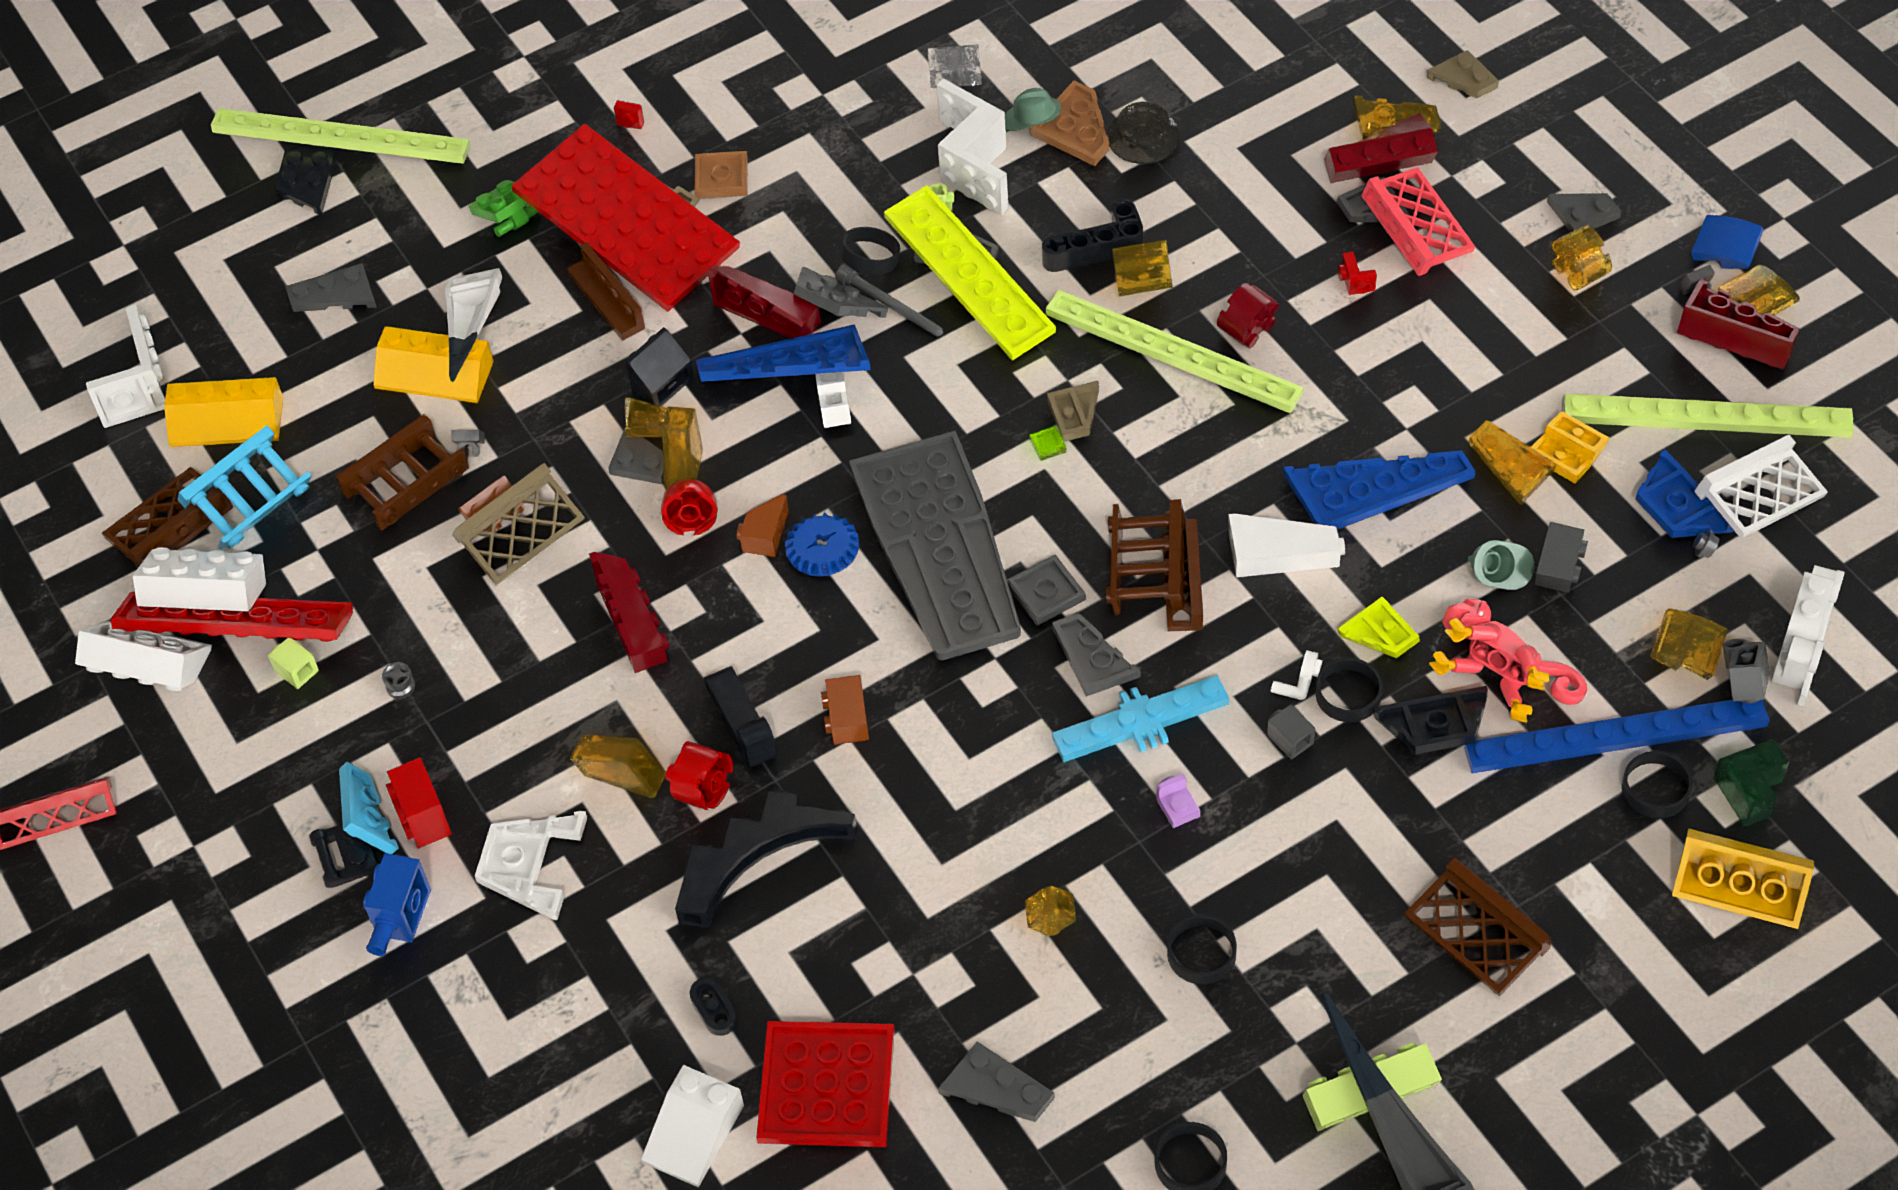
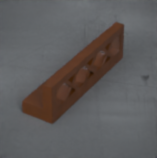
(607, 294)
(1193, 586)

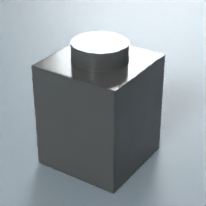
(1290, 731)

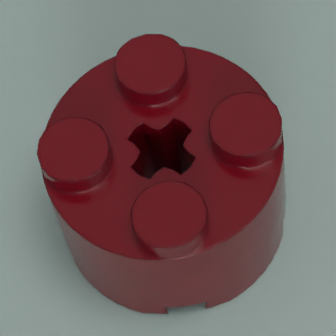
(1248, 314)

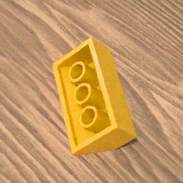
(420, 365)
(221, 411)
(1743, 878)

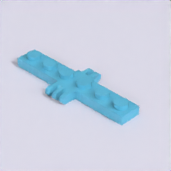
(1140, 719)

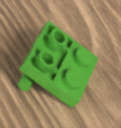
(503, 205)

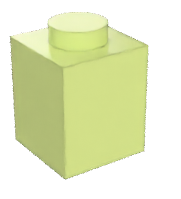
(293, 662)

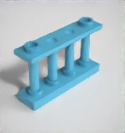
(239, 460)

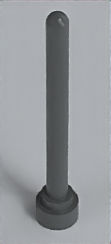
(850, 277)

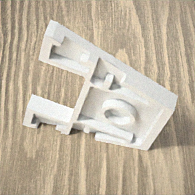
(515, 856)

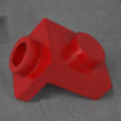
(1356, 281)

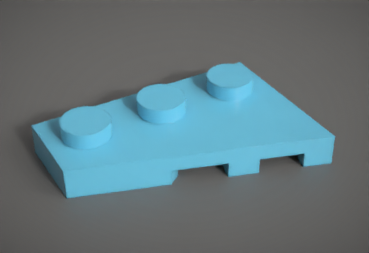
(361, 811)

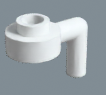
(1310, 667)

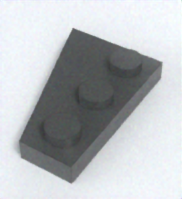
(996, 1083)

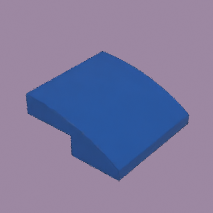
(1727, 241)

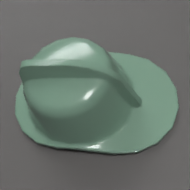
(1031, 108)
(1502, 564)

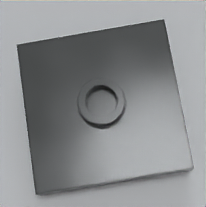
(1046, 589)

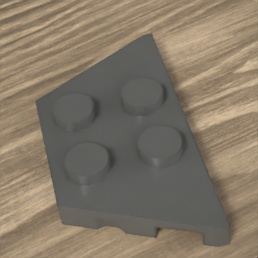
(835, 297)

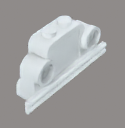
(1807, 629)

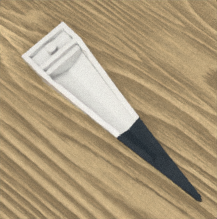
(468, 306)

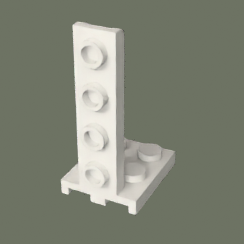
(135, 390)

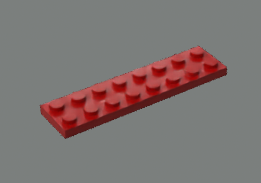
(266, 618)

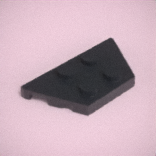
(307, 175)
(1435, 720)

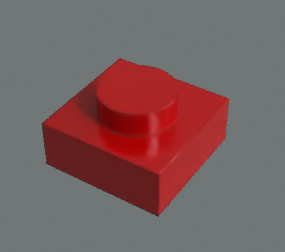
(629, 115)

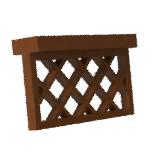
(174, 529)
(1500, 913)

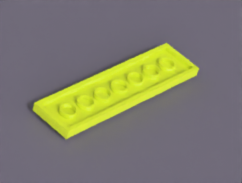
(970, 272)

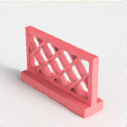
(1401, 226)

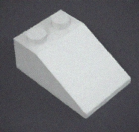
(692, 1125)

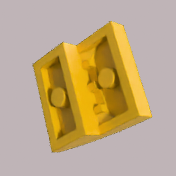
(1570, 446)

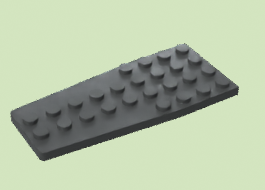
(939, 542)

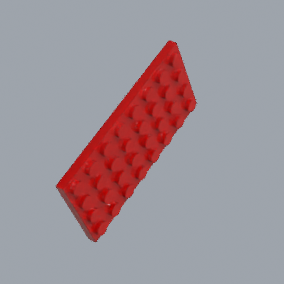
(626, 216)

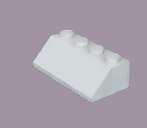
(141, 655)

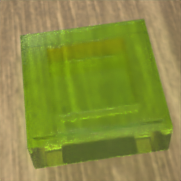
(1048, 443)

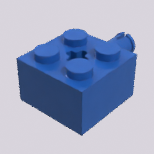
(395, 901)

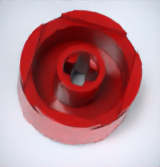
(699, 776)

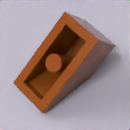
(764, 527)

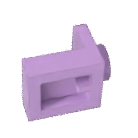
(1176, 800)

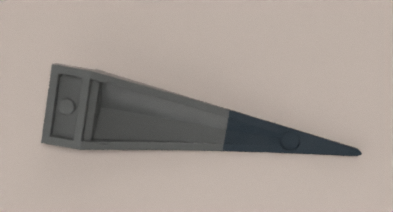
(1410, 1148)

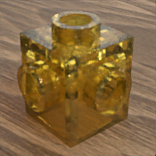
(1050, 910)

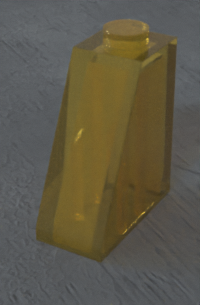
(681, 445)
(619, 762)

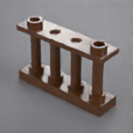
(389, 454)
(1172, 566)

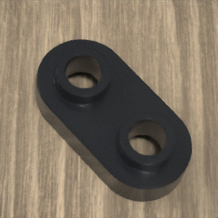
(713, 1009)

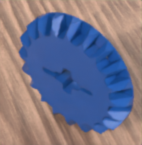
(818, 560)

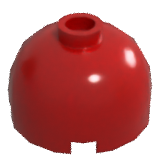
(689, 507)

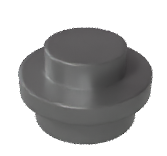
(1705, 544)

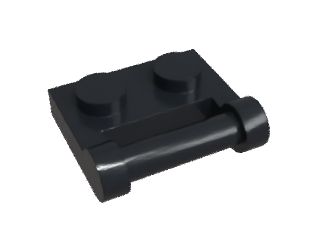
(355, 853)

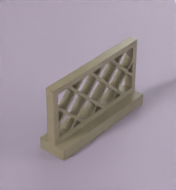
(509, 501)

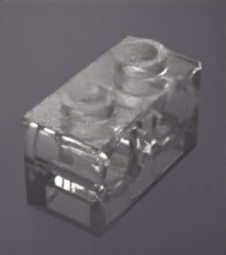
(955, 64)

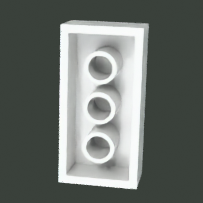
(199, 579)

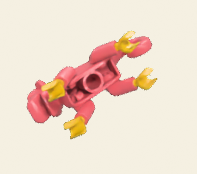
(1505, 654)

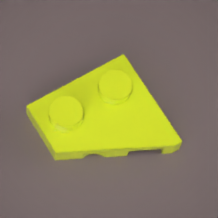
(1380, 629)

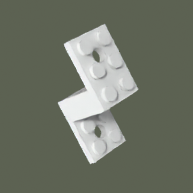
(972, 146)

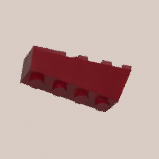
(1391, 149)
(762, 302)
(1737, 327)
(629, 611)

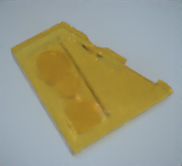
(643, 419)

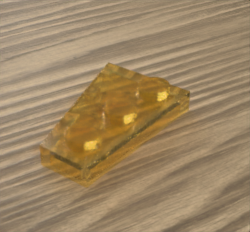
(1380, 115)
(1511, 460)

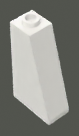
(1281, 546)

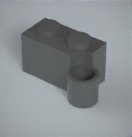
(1560, 556)
(1747, 669)

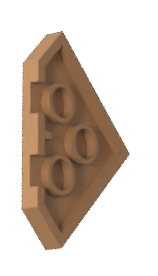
(1078, 127)

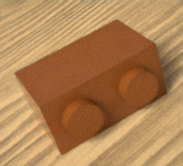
(846, 709)

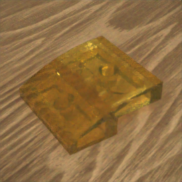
(1142, 268)
(1763, 289)
(1689, 642)

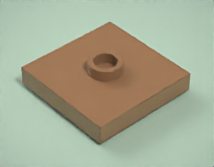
(721, 174)

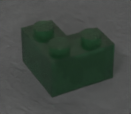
(1748, 779)

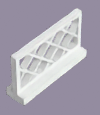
(1744, 471)

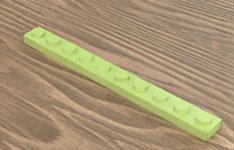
(340, 135)
(1175, 351)
(1710, 415)

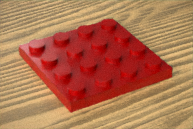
(826, 1084)

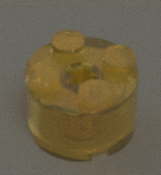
(1581, 257)

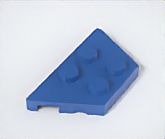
(1673, 503)

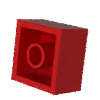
(417, 803)

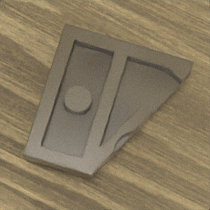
(1465, 74)
(1074, 409)

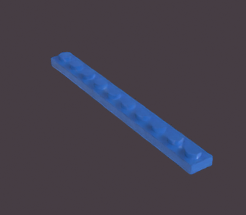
(1615, 734)

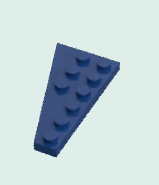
(809, 354)
(1369, 487)

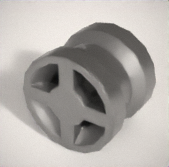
(391, 677)

